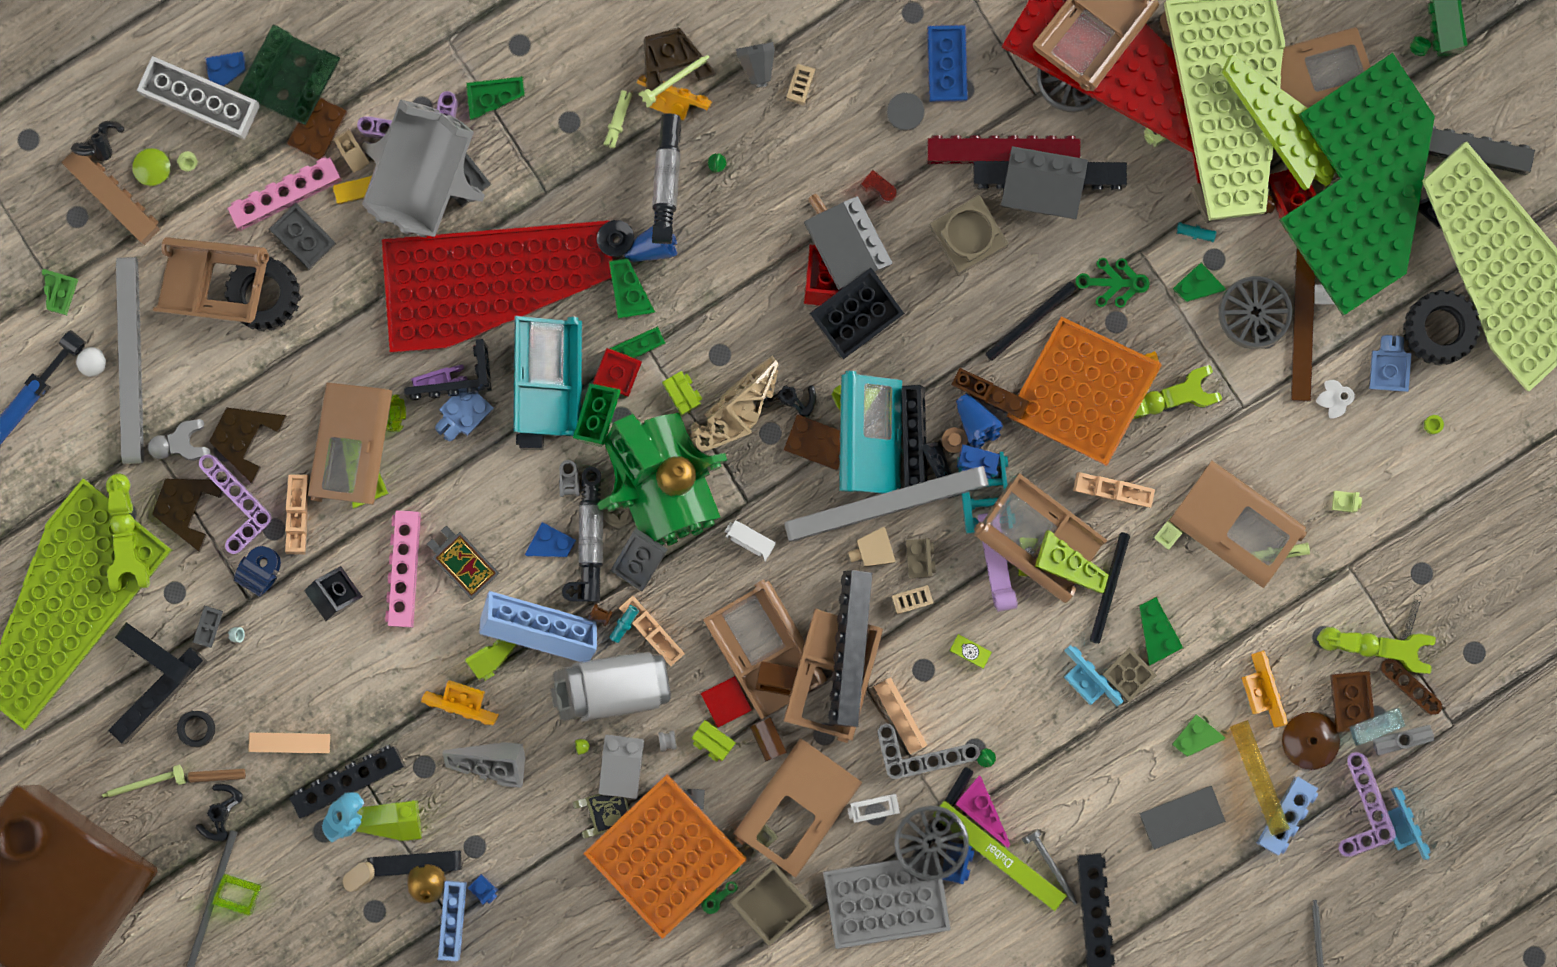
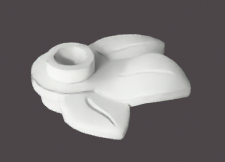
(1332, 398)

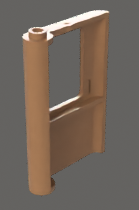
(190, 273)
(819, 651)
(814, 784)

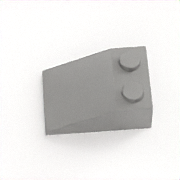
(621, 766)

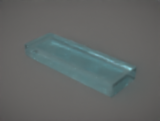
(1377, 726)

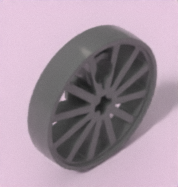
(1047, 96)
(1257, 306)
(938, 840)

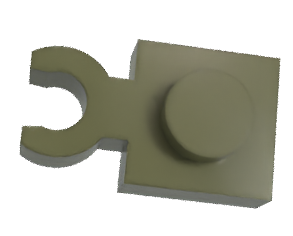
(765, 837)

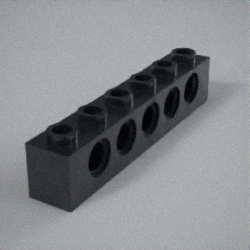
(914, 434)
(305, 808)
(1084, 863)

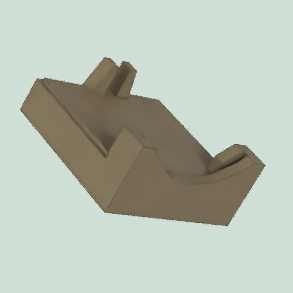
(1129, 674)

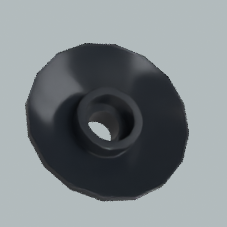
(612, 230)

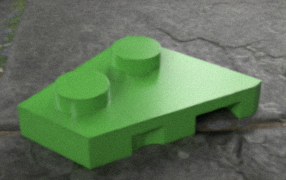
(59, 291)
(1197, 736)

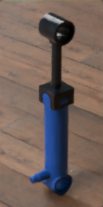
(36, 386)

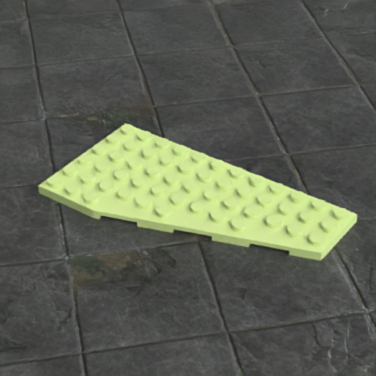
(1226, 139)
(1502, 262)

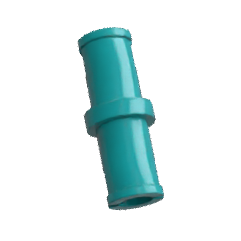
(1196, 232)
(624, 624)

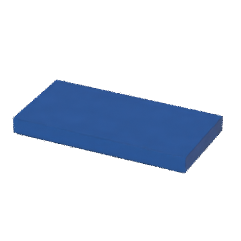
(947, 63)

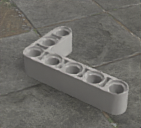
(922, 759)

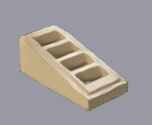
(795, 98)
(895, 598)

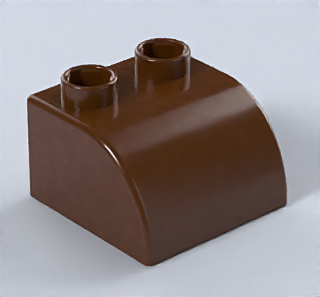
(61, 882)

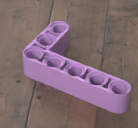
(378, 123)
(239, 501)
(1002, 593)
(1371, 808)

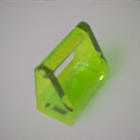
(233, 905)

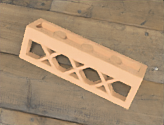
(900, 716)

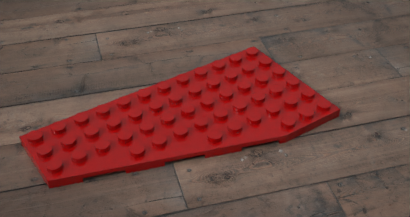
(1139, 84)
(479, 280)

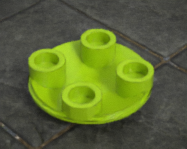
(151, 167)

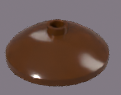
(1297, 740)

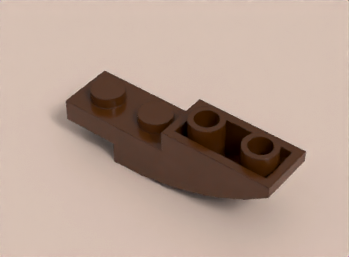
(990, 393)

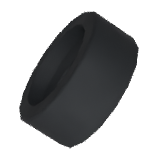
(210, 728)

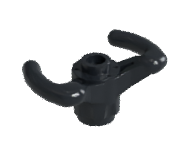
(98, 143)
(788, 397)
(220, 812)

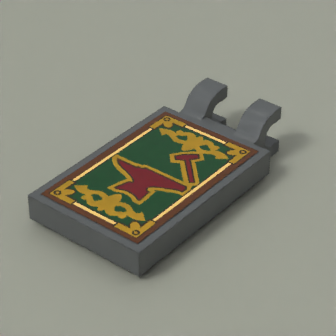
(463, 563)

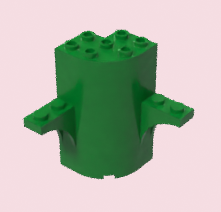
(655, 512)

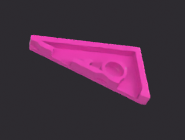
(979, 807)

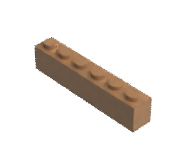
(112, 197)

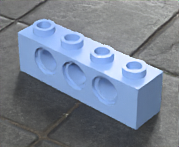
(1309, 795)
(452, 920)

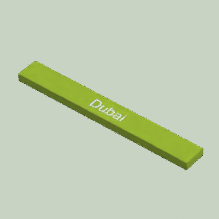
(1005, 860)

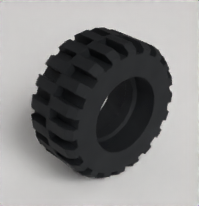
(287, 300)
(1459, 309)

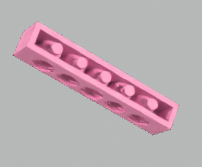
(238, 208)
(405, 618)

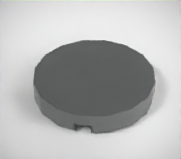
(905, 111)

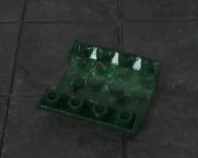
(276, 70)

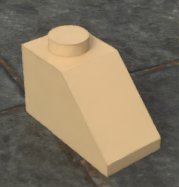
(351, 151)

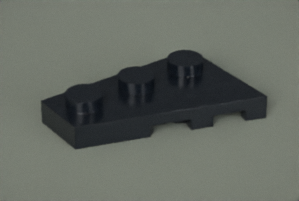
(937, 460)

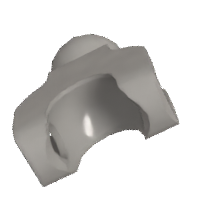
(178, 442)

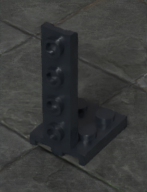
(483, 382)

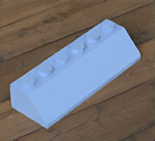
(538, 627)

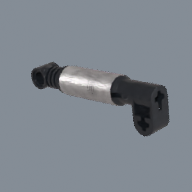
(666, 179)
(590, 542)

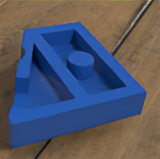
(225, 67)
(550, 543)

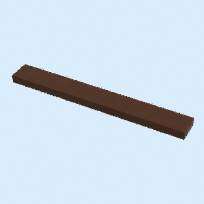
(1302, 330)

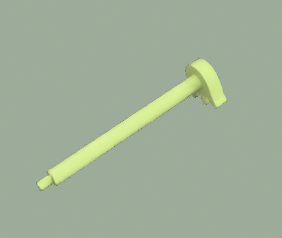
(649, 96)
(177, 773)

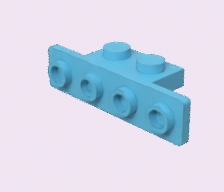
(1088, 681)
(1405, 830)

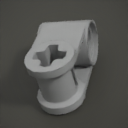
(569, 480)

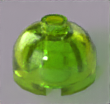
(396, 414)

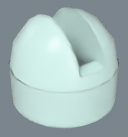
(240, 634)

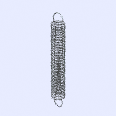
(1413, 622)

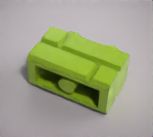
(682, 393)
(713, 741)

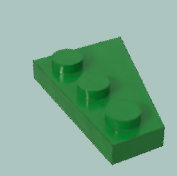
(493, 94)
(628, 291)
(1158, 632)

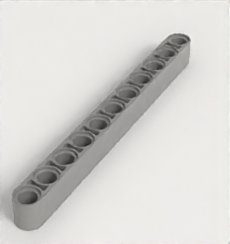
(129, 360)
(886, 504)

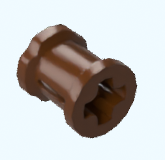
(600, 615)

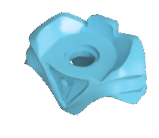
(348, 805)

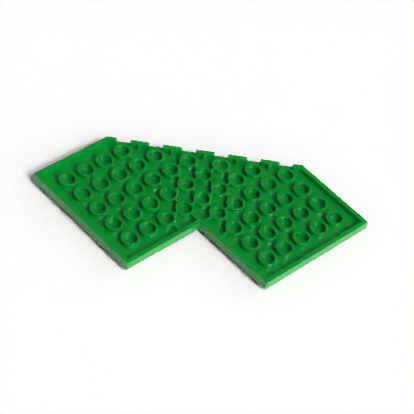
(1364, 224)

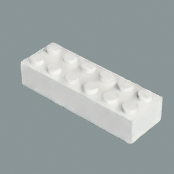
(198, 97)

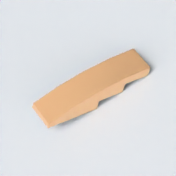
(1114, 490)
(296, 514)
(653, 632)
(289, 742)

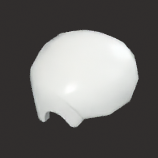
(91, 361)

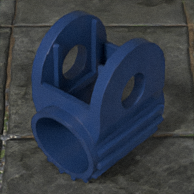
(252, 575)

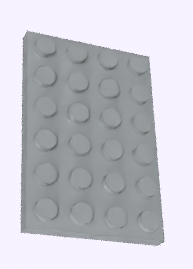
(884, 902)

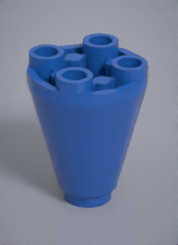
(645, 250)
(977, 421)

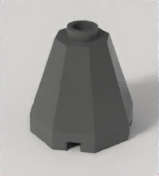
(757, 62)

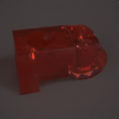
(880, 186)

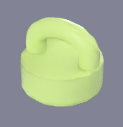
(187, 161)

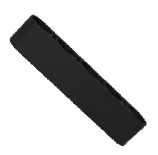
(153, 653)
(405, 863)

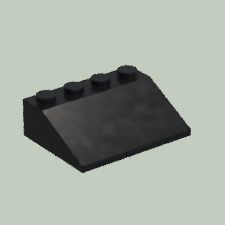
(856, 313)

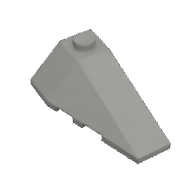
(495, 761)

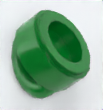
(1420, 46)
(717, 163)
(986, 758)

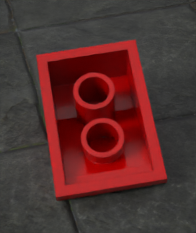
(1288, 192)
(819, 282)

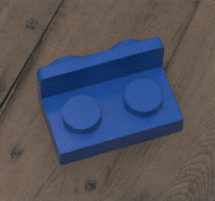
(973, 457)
(962, 873)

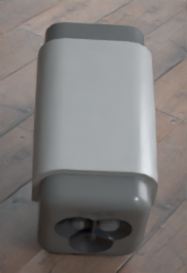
(611, 687)

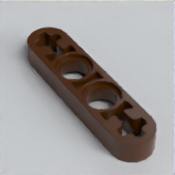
(1409, 688)

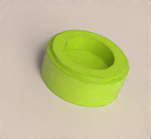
(1433, 424)

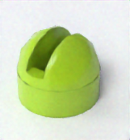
(582, 746)

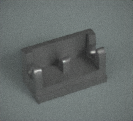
(207, 626)

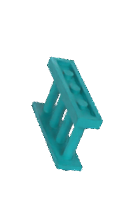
(970, 504)

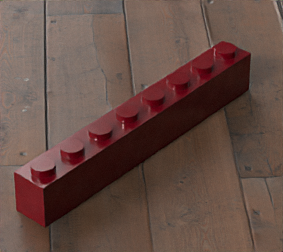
(967, 150)

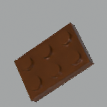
(319, 131)
(814, 442)
(1351, 699)

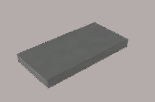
(1182, 817)

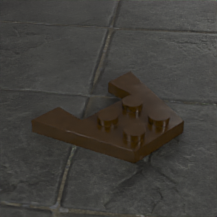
(670, 51)
(236, 434)
(178, 504)

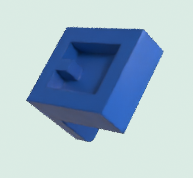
(483, 889)

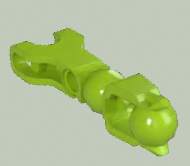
(1186, 392)
(124, 539)
(1369, 645)

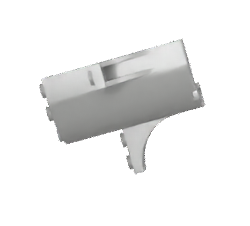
(418, 169)

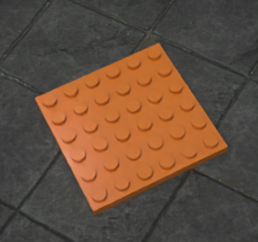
(1085, 390)
(665, 856)

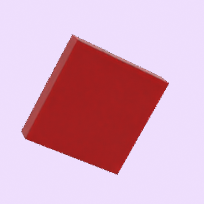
(617, 371)
(726, 702)

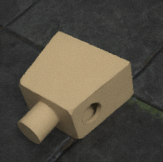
(873, 549)

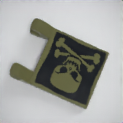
(604, 812)

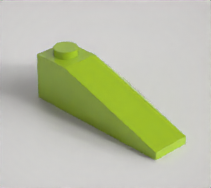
(489, 659)
(391, 820)

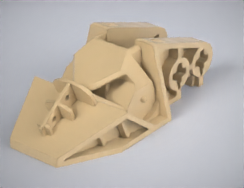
(736, 409)

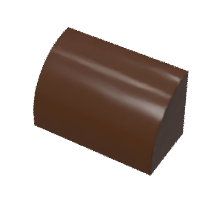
(776, 678)
(768, 739)

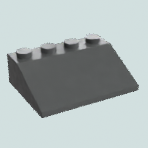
(1044, 182)
(847, 242)

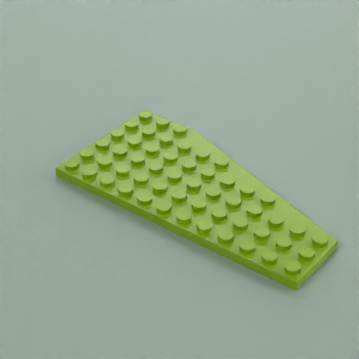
(66, 602)

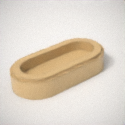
(358, 876)

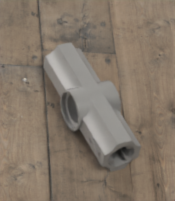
(1391, 742)

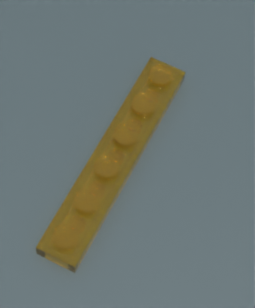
(1259, 778)

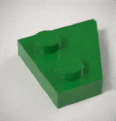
(1198, 284)

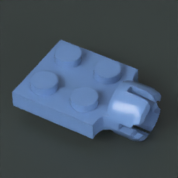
(1390, 365)
(462, 415)

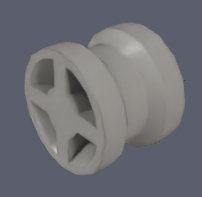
(667, 741)

